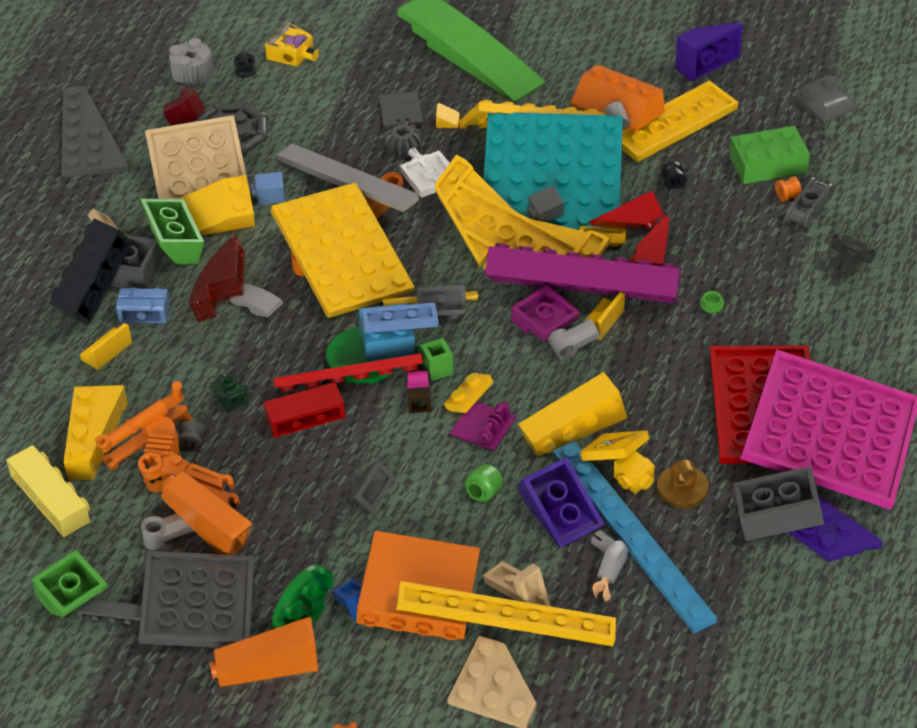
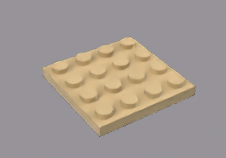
(194, 155)

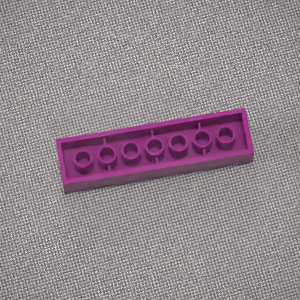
(583, 274)

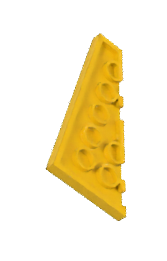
(479, 113)

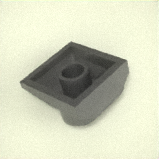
(825, 99)

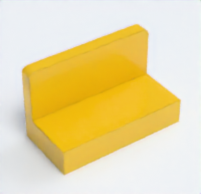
(607, 313)
(107, 347)

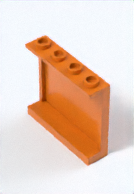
(419, 562)

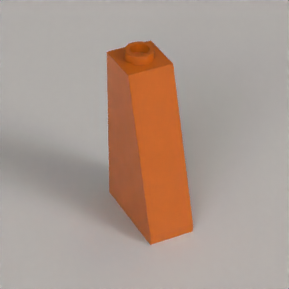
(206, 514)
(267, 655)

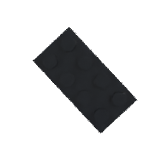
(90, 272)

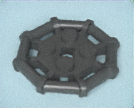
(243, 124)

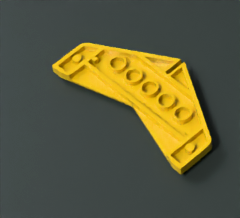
(487, 219)

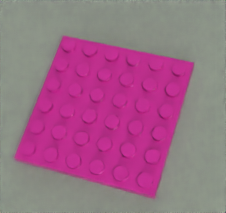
(837, 424)

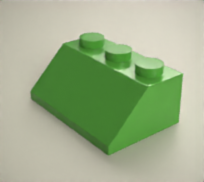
(174, 229)

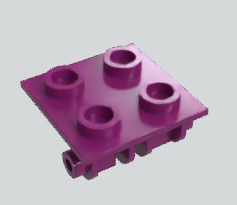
(484, 424)

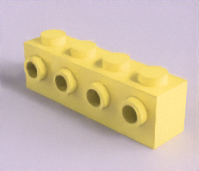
(49, 490)

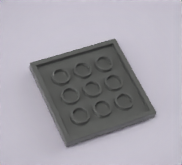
(196, 599)

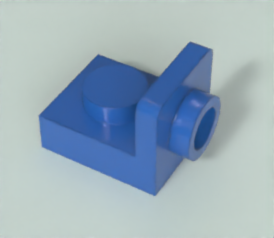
(348, 595)

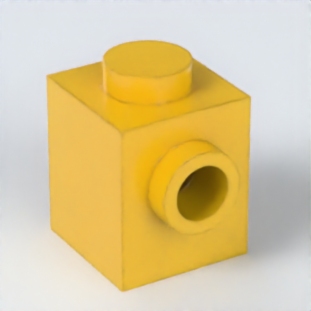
(634, 472)

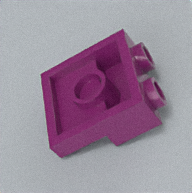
(543, 313)

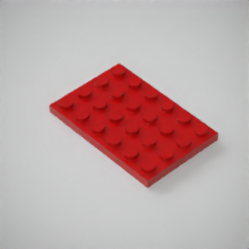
(737, 388)

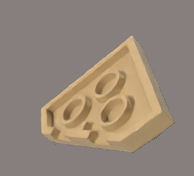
(493, 685)

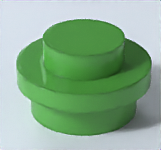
(712, 302)

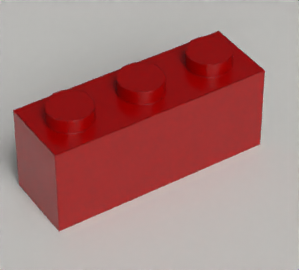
(304, 410)

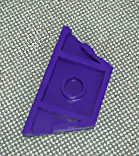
(837, 536)

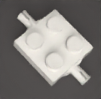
(424, 171)

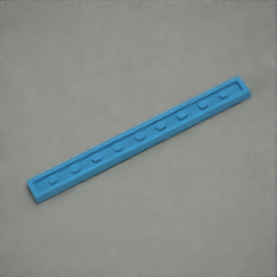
(639, 542)

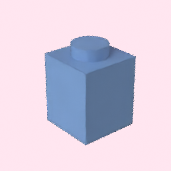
(268, 188)

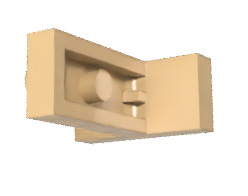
(517, 584)

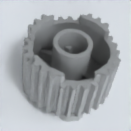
(191, 62)

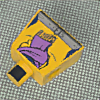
(291, 46)

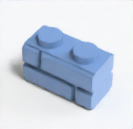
(143, 305)

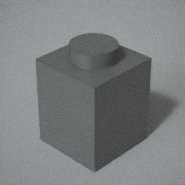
(545, 205)

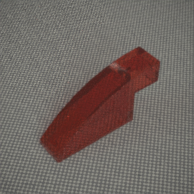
(219, 280)

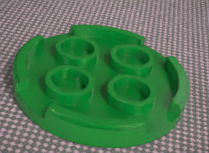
(348, 350)
(304, 596)

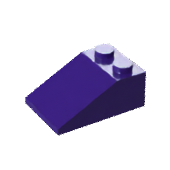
(707, 49)
(560, 502)

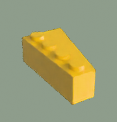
(93, 413)
(574, 416)

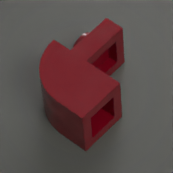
(184, 108)

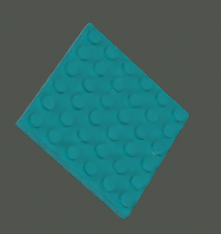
(558, 150)

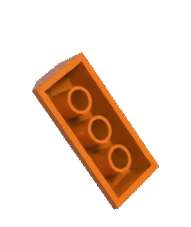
(604, 86)

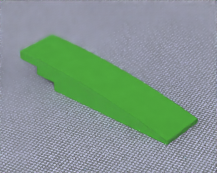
(470, 47)

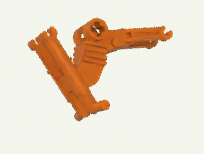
(161, 447)

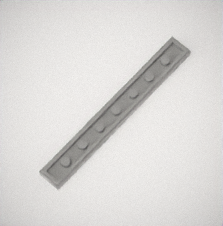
(341, 175)

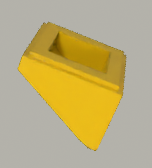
(446, 117)

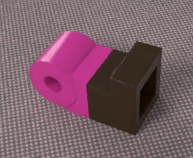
(418, 390)

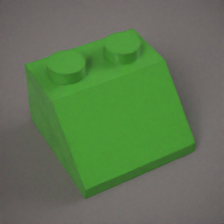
(67, 584)

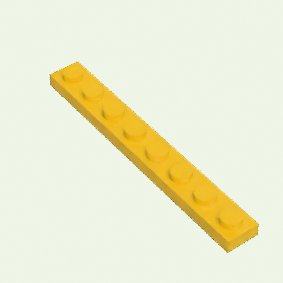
(506, 613)

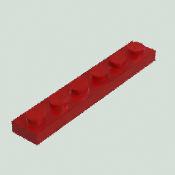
(359, 371)

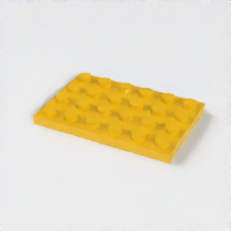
(342, 249)

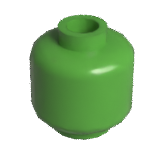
(483, 483)

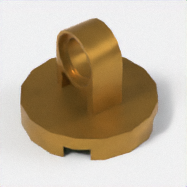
(682, 485)

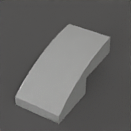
(258, 301)

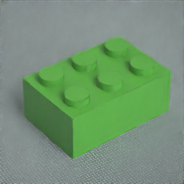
(769, 154)

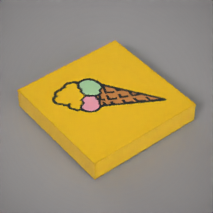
(614, 445)

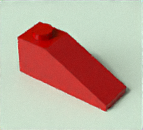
(633, 214)
(654, 244)

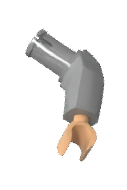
(612, 562)

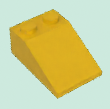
(221, 206)

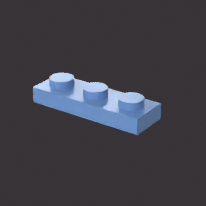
(399, 317)

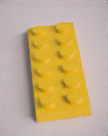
(681, 118)

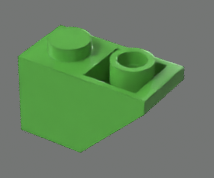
(436, 358)

